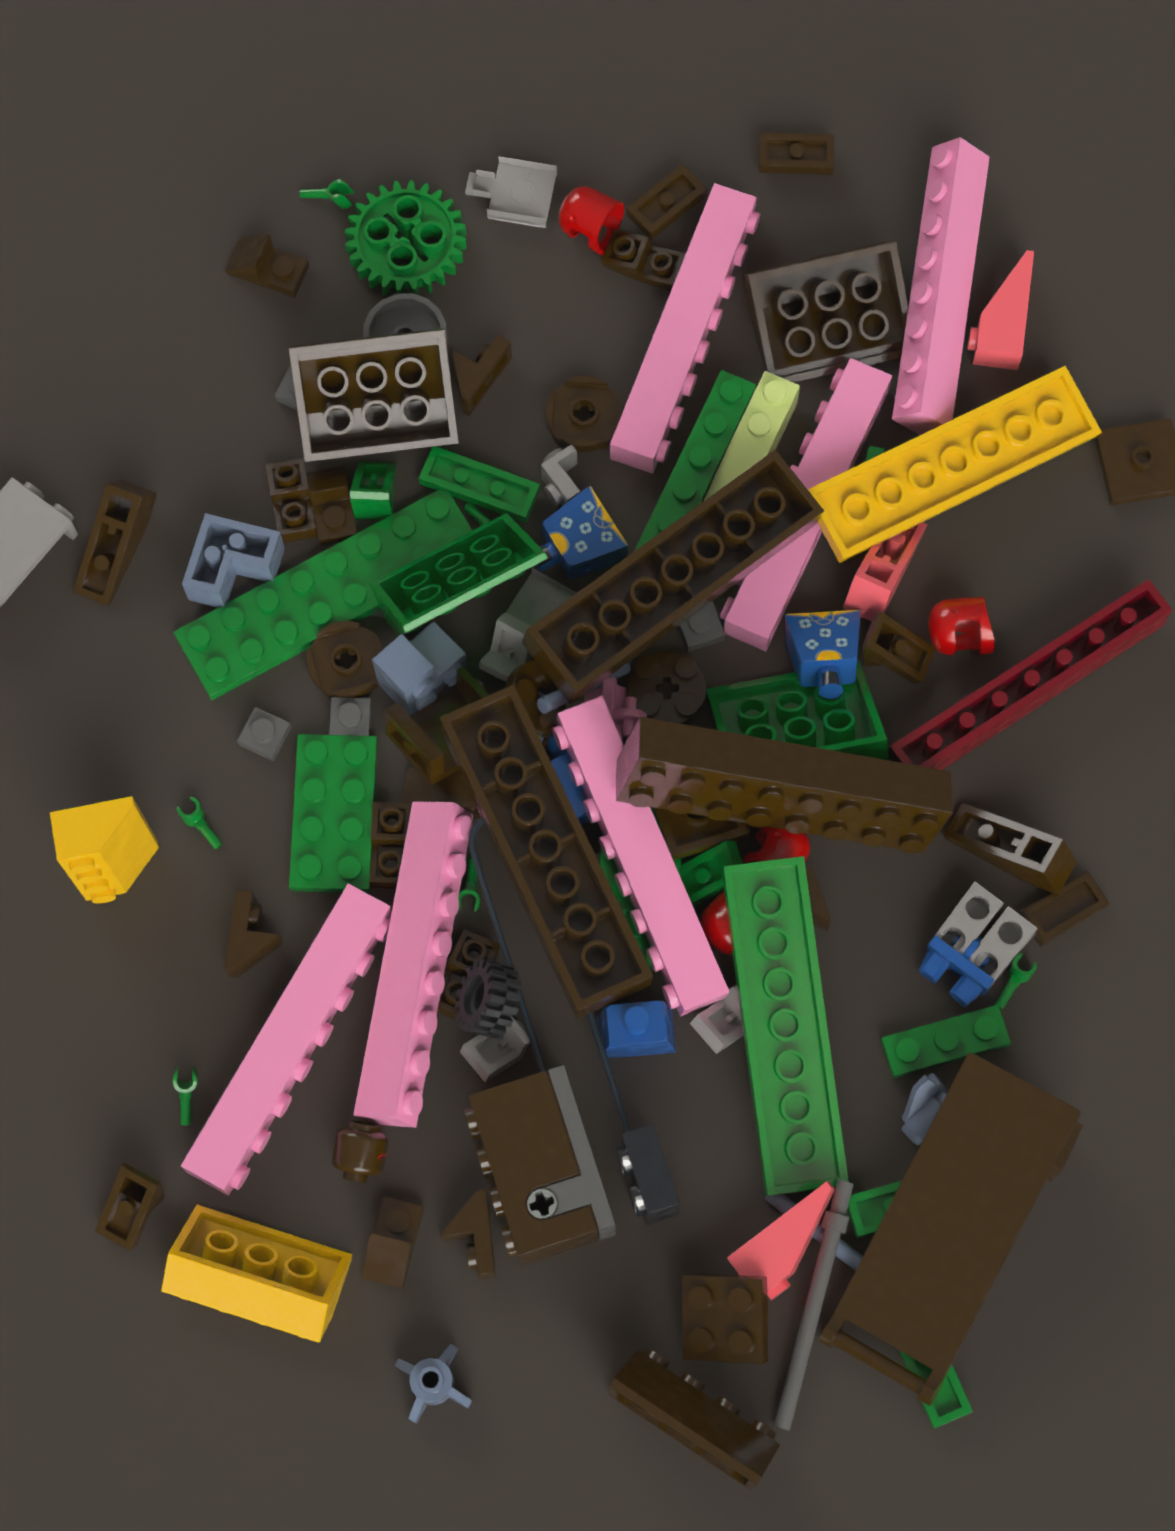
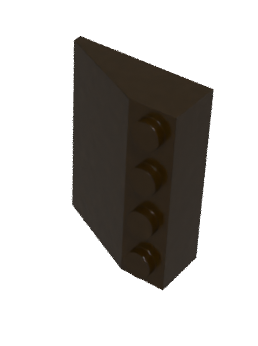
(829, 310)
(373, 394)
(693, 1418)

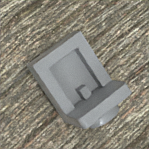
(559, 485)
(507, 648)
(721, 1022)
(494, 1055)

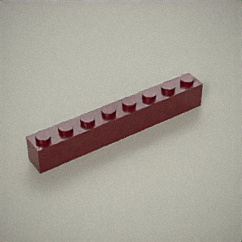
(1034, 680)

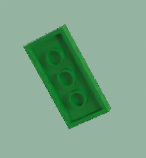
(333, 812)

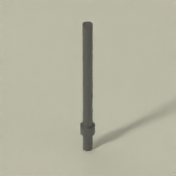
(834, 1223)

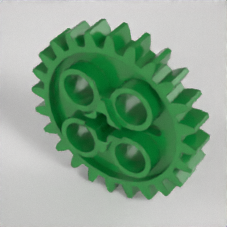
(431, 220)

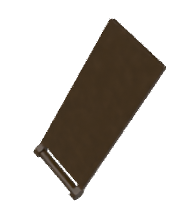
(952, 1222)

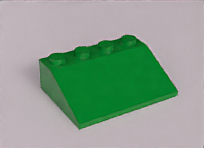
(455, 574)
(799, 715)

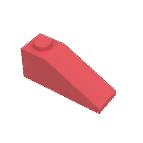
(1002, 324)
(882, 572)
(782, 1244)

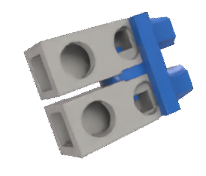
(968, 956)

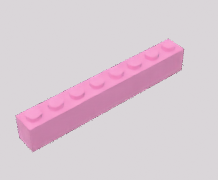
(941, 286)
(683, 329)
(827, 453)
(642, 861)
(414, 965)
(288, 1040)

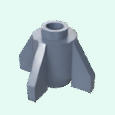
(922, 1107)
(441, 1391)

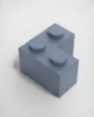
(228, 550)
(418, 668)

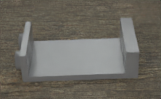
(27, 532)

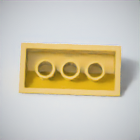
(103, 846)
(256, 1273)

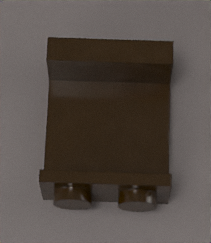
(420, 733)

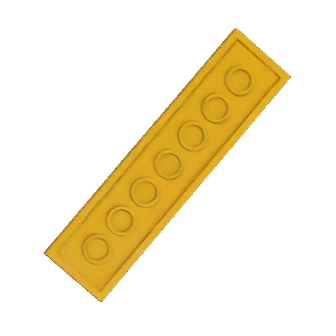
(953, 463)

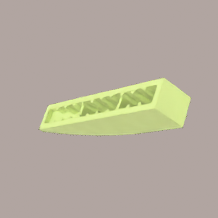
(758, 429)

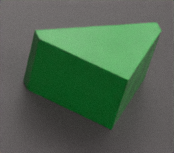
(373, 490)

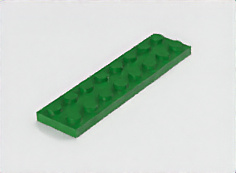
(332, 587)
(784, 1025)

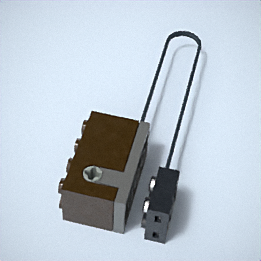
(543, 1155)

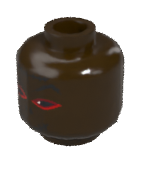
(360, 1150)

